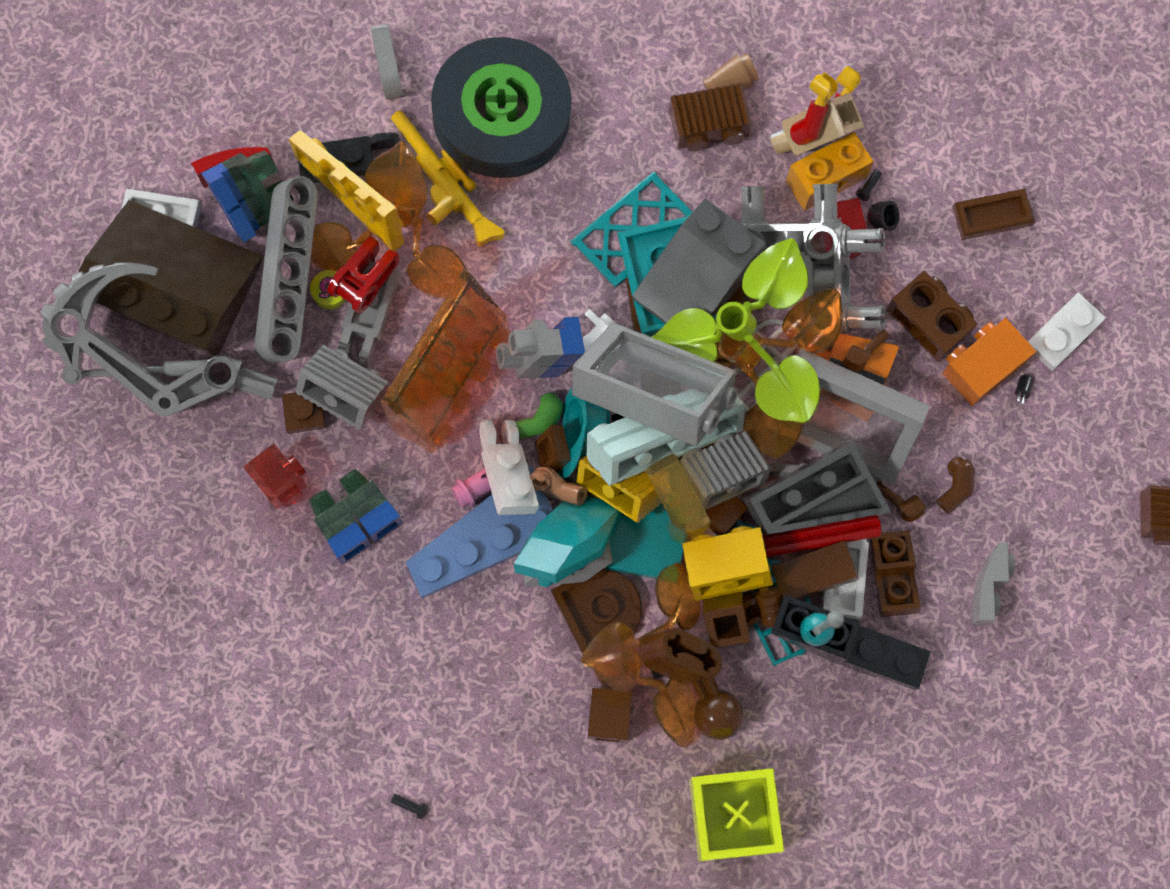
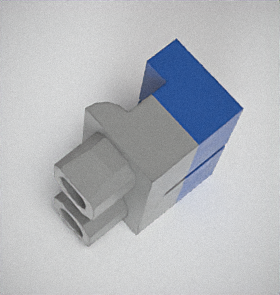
(542, 351)

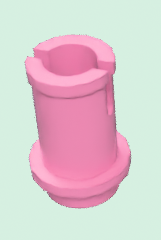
(471, 488)

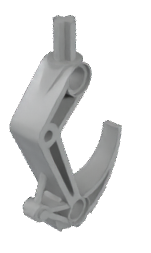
(160, 396)

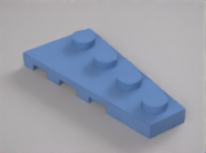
(473, 545)

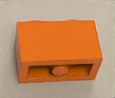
(988, 361)

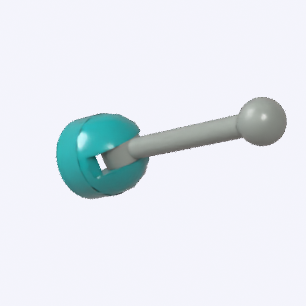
(822, 626)

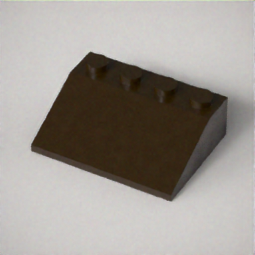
(197, 282)

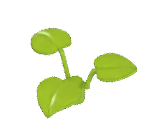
(773, 278)

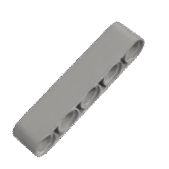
(298, 256)

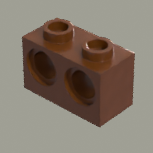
(924, 322)

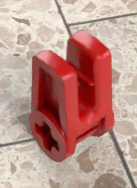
(355, 286)

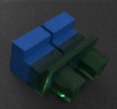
(241, 193)
(337, 519)

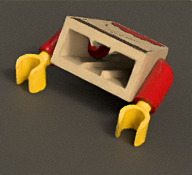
(824, 118)

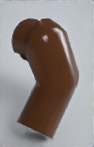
(962, 484)

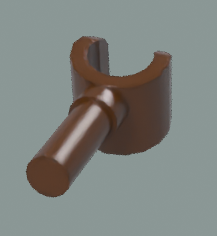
(857, 358)
(909, 509)

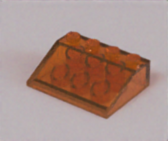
(446, 365)

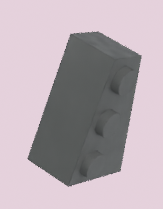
(818, 493)

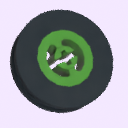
(501, 71)

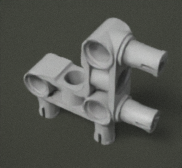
(824, 268)

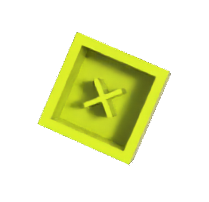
(736, 815)

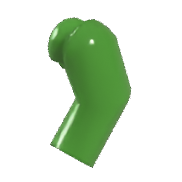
(546, 415)

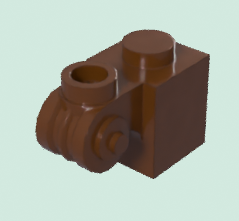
(731, 615)

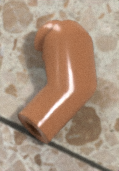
(556, 487)

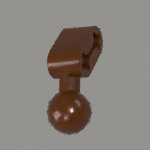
(694, 661)

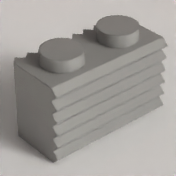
(341, 386)
(725, 469)

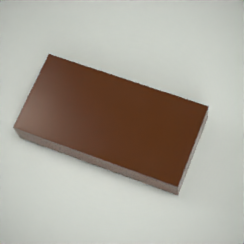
(993, 214)
(816, 571)

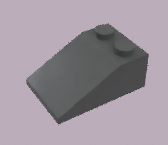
(699, 265)

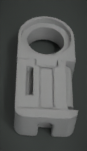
(386, 61)

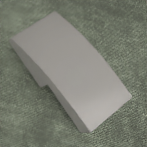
(994, 573)

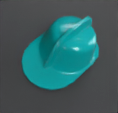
(578, 420)

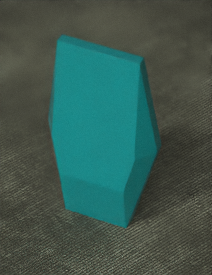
(567, 540)

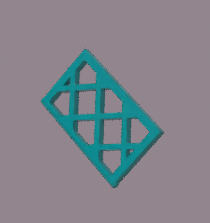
(603, 224)

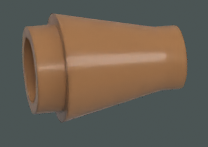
(733, 72)

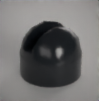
(884, 215)

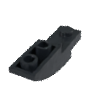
(855, 646)

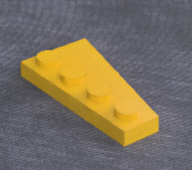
(350, 190)

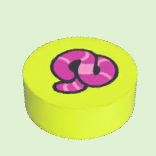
(319, 291)

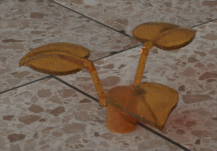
(400, 181)
(814, 327)
(618, 664)

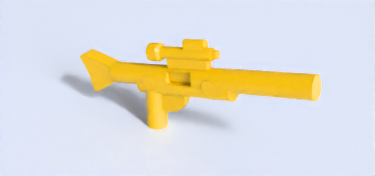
(446, 191)

